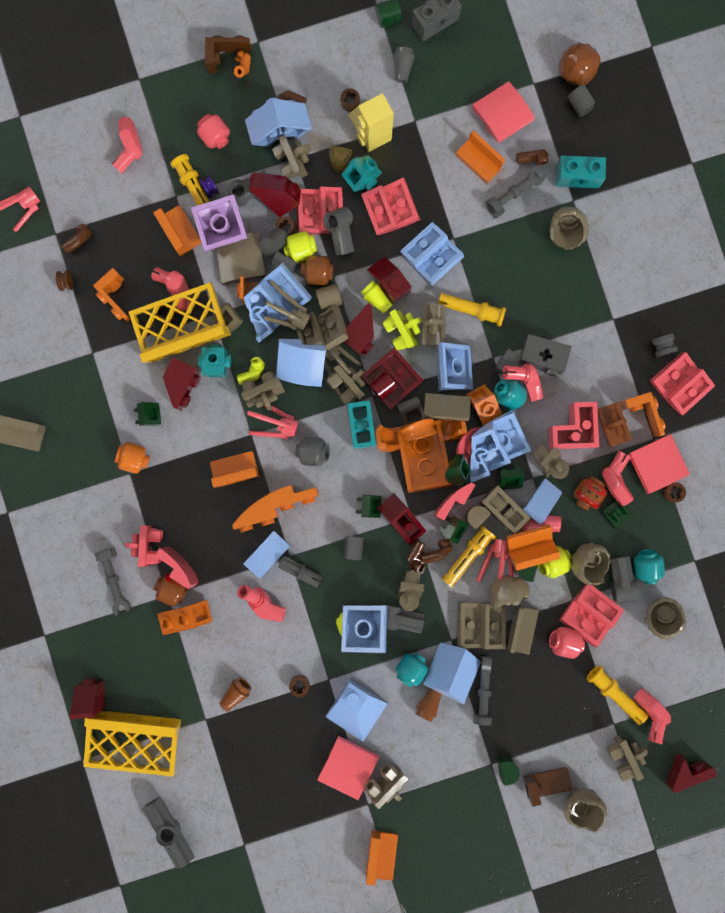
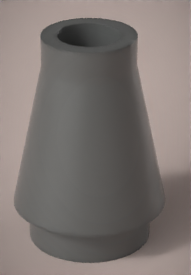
(403, 62)

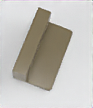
(447, 407)
(21, 433)
(522, 629)

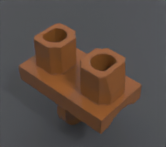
(614, 424)

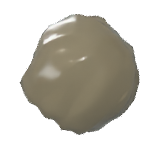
(569, 227)
(590, 563)
(508, 592)
(665, 618)
(585, 810)

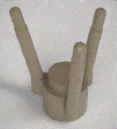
(297, 318)
(333, 353)

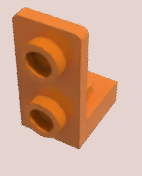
(109, 283)
(485, 404)
(650, 405)
(185, 617)

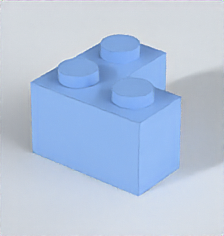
(277, 119)

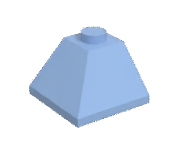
(356, 709)

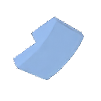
(432, 254)
(300, 362)

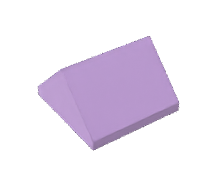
(219, 222)

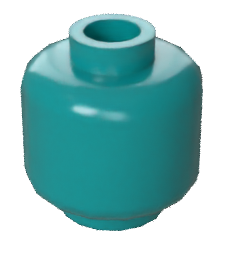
(510, 394)
(649, 566)
(412, 669)

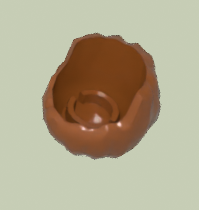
(579, 64)

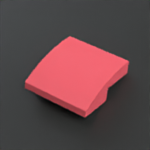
(503, 112)
(390, 206)
(313, 207)
(682, 383)
(658, 464)
(458, 496)
(182, 570)
(591, 614)
(348, 767)

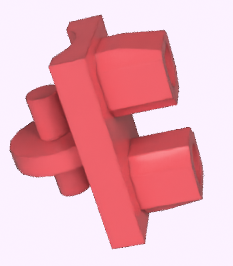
(146, 555)

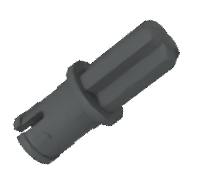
(300, 571)

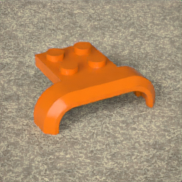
(423, 458)

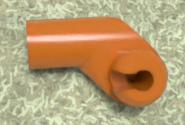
(245, 60)

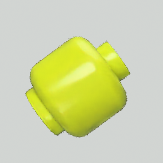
(300, 246)
(556, 567)

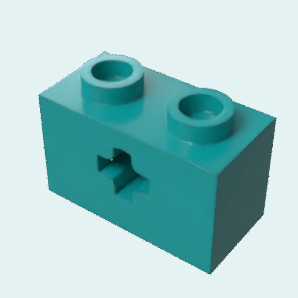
(580, 172)
(361, 425)

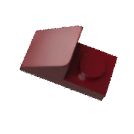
(683, 777)

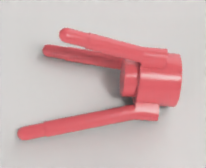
(26, 199)
(287, 426)
(501, 551)

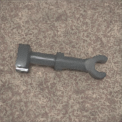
(495, 206)
(112, 579)
(483, 717)

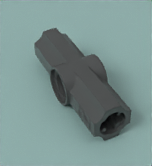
(174, 845)

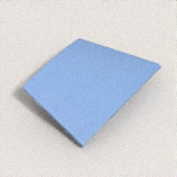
(263, 292)
(496, 445)

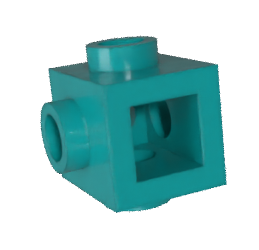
(361, 173)
(214, 369)

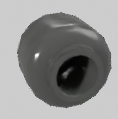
(312, 451)

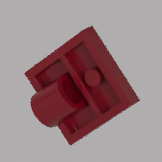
(392, 378)

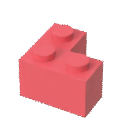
(581, 431)

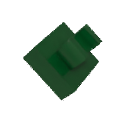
(148, 414)
(511, 478)
(369, 506)
(616, 514)
(454, 529)

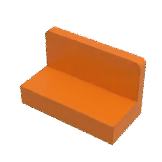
(480, 157)
(178, 229)
(234, 469)
(532, 547)
(381, 856)

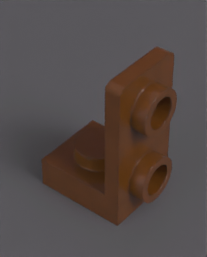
(218, 44)
(546, 784)

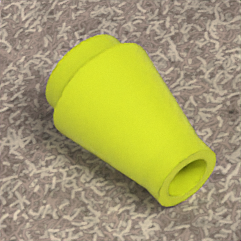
(375, 296)

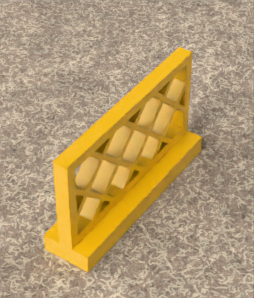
(179, 343)
(128, 724)

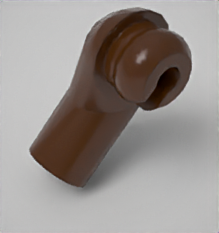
(289, 95)
(539, 156)
(77, 240)
(437, 555)
(414, 558)

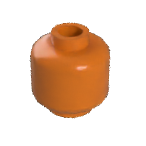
(131, 457)

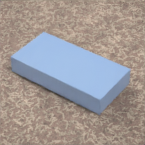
(542, 501)
(266, 554)

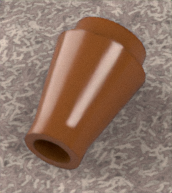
(237, 692)
(429, 705)

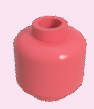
(213, 131)
(566, 642)

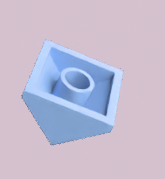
(454, 367)
(364, 629)
(452, 672)

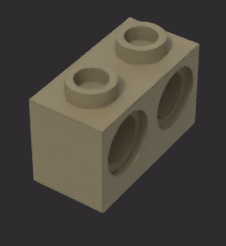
(504, 509)

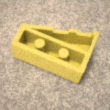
(373, 122)

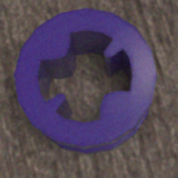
(209, 187)

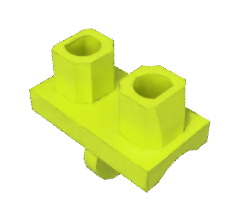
(407, 338)

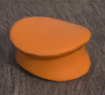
(417, 430)

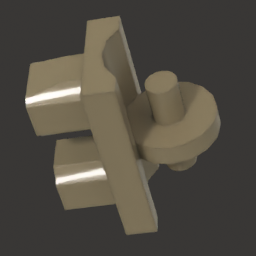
(294, 153)
(433, 325)
(340, 377)
(264, 393)
(551, 462)
(410, 591)
(630, 768)
(387, 787)

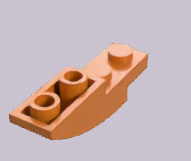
(266, 508)

